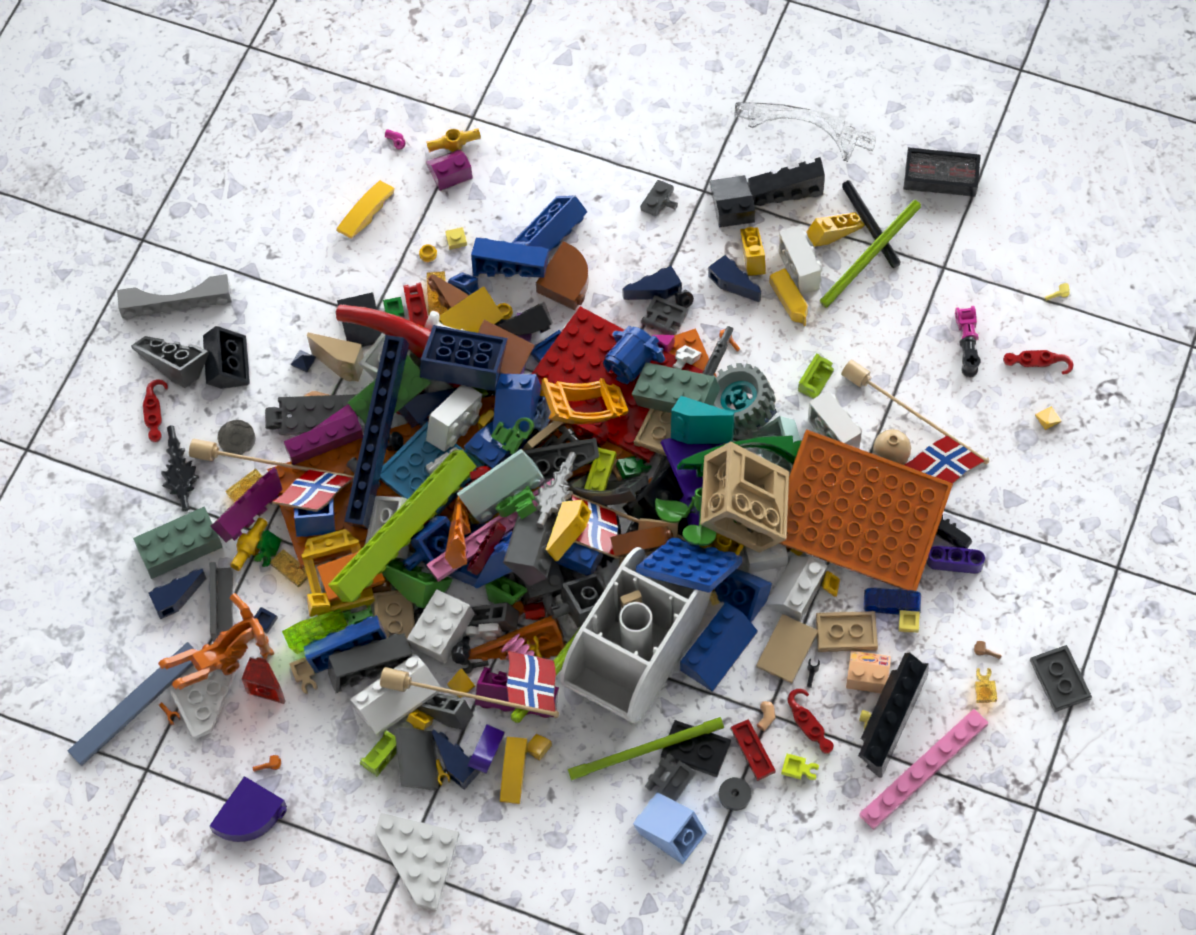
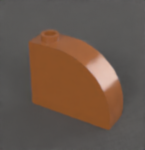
(565, 277)
(516, 351)
(647, 539)

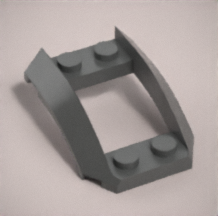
(615, 492)

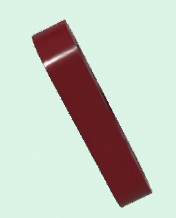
(486, 548)

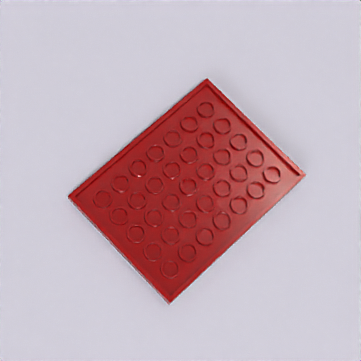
(579, 359)

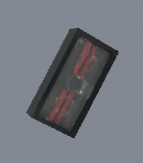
(942, 172)

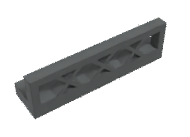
(220, 605)

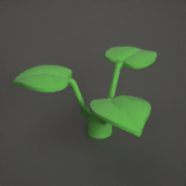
(674, 511)

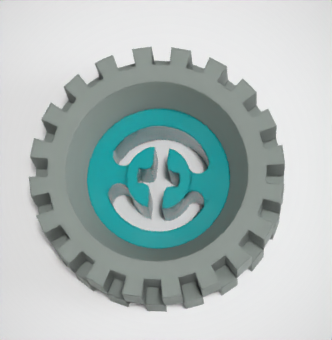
(733, 388)

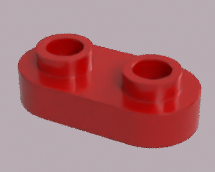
(590, 431)

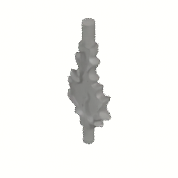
(553, 495)

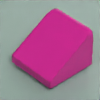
(666, 342)

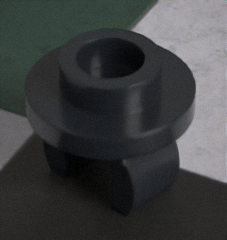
(684, 298)
(395, 441)

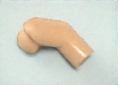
(769, 715)

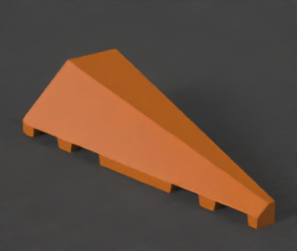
(460, 526)
(546, 630)

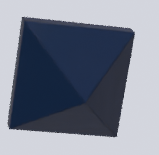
(303, 361)

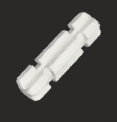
(430, 467)

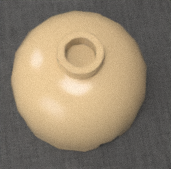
(893, 446)

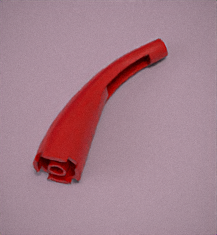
(389, 325)

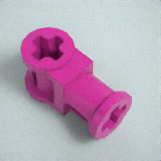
(967, 321)

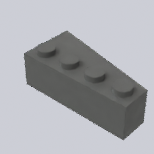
(367, 660)

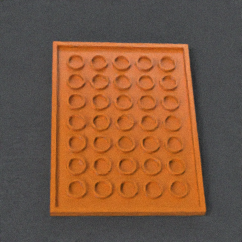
(863, 511)

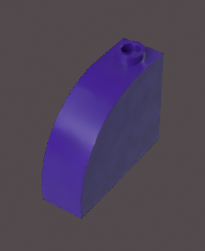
(248, 813)

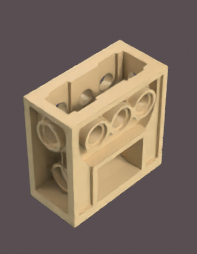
(746, 490)

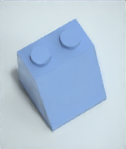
(670, 827)

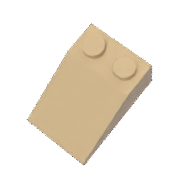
(338, 355)

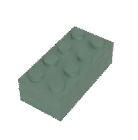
(662, 386)
(177, 542)

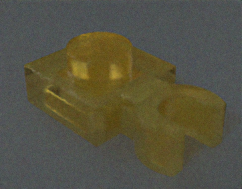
(985, 689)

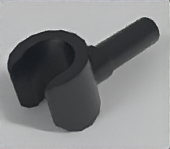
(812, 670)

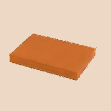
(331, 569)

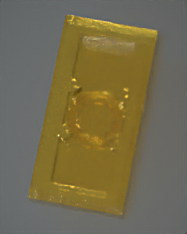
(243, 485)
(290, 568)

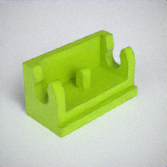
(815, 376)
(380, 754)

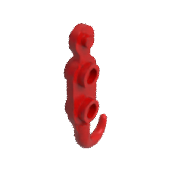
(1038, 358)
(152, 410)
(808, 723)

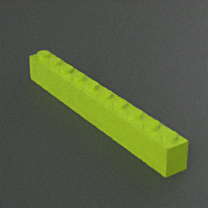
(402, 526)

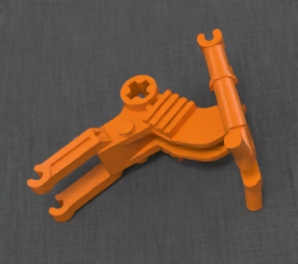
(224, 651)

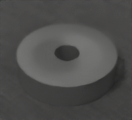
(734, 785)

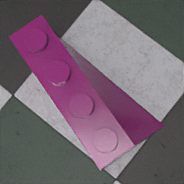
(330, 434)
(249, 505)
(495, 687)

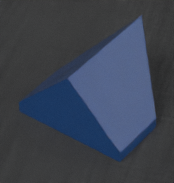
(465, 283)

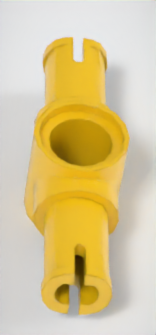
(460, 138)
(248, 543)

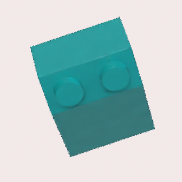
(700, 423)

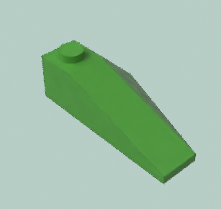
(414, 584)

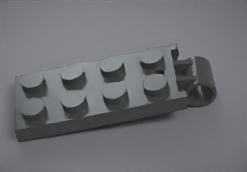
(305, 411)

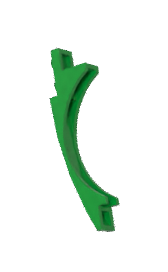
(779, 445)

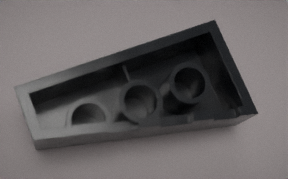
(788, 184)

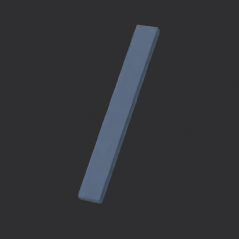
(128, 709)

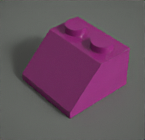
(450, 169)

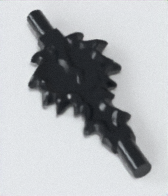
(179, 474)

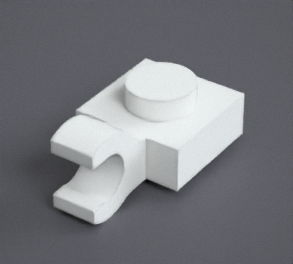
(686, 355)

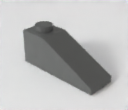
(500, 613)
(448, 710)

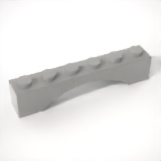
(211, 291)

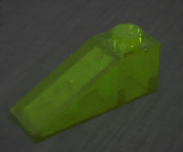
(313, 629)

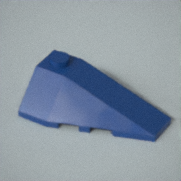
(744, 592)

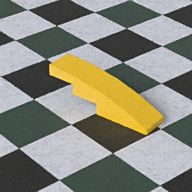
(364, 209)

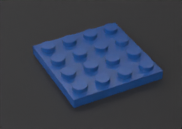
(689, 565)

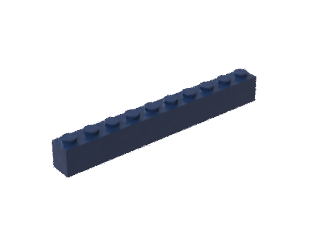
(377, 431)

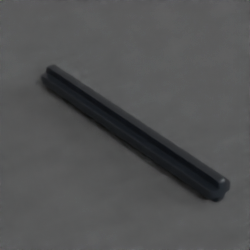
(870, 222)

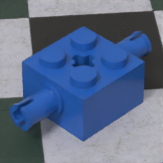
(429, 542)

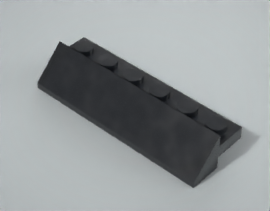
(892, 713)

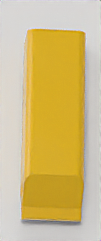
(789, 296)

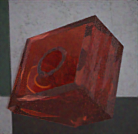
(261, 681)

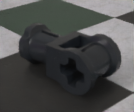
(970, 357)

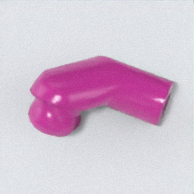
(398, 138)

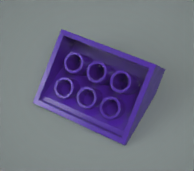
(676, 452)

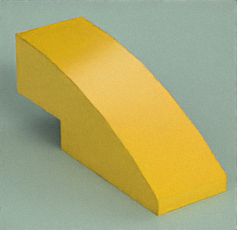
(513, 770)

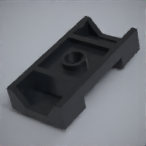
(645, 504)

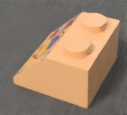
(868, 671)

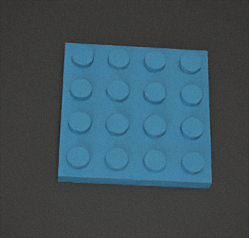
(407, 467)

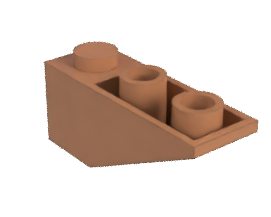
(447, 293)

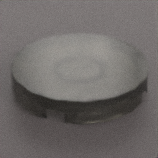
(236, 437)

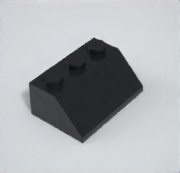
(227, 358)

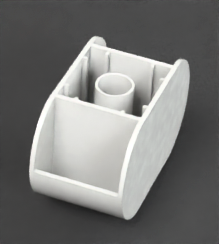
(630, 651)

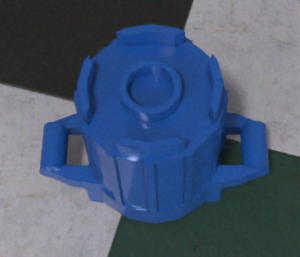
(631, 352)

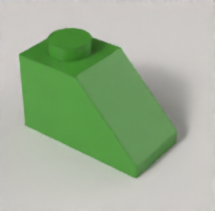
(504, 591)

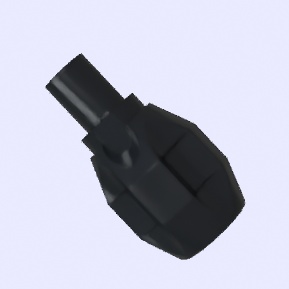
(461, 651)

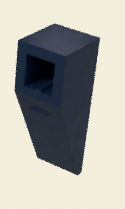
(731, 279)
(661, 284)
(422, 405)
(174, 595)
(454, 760)

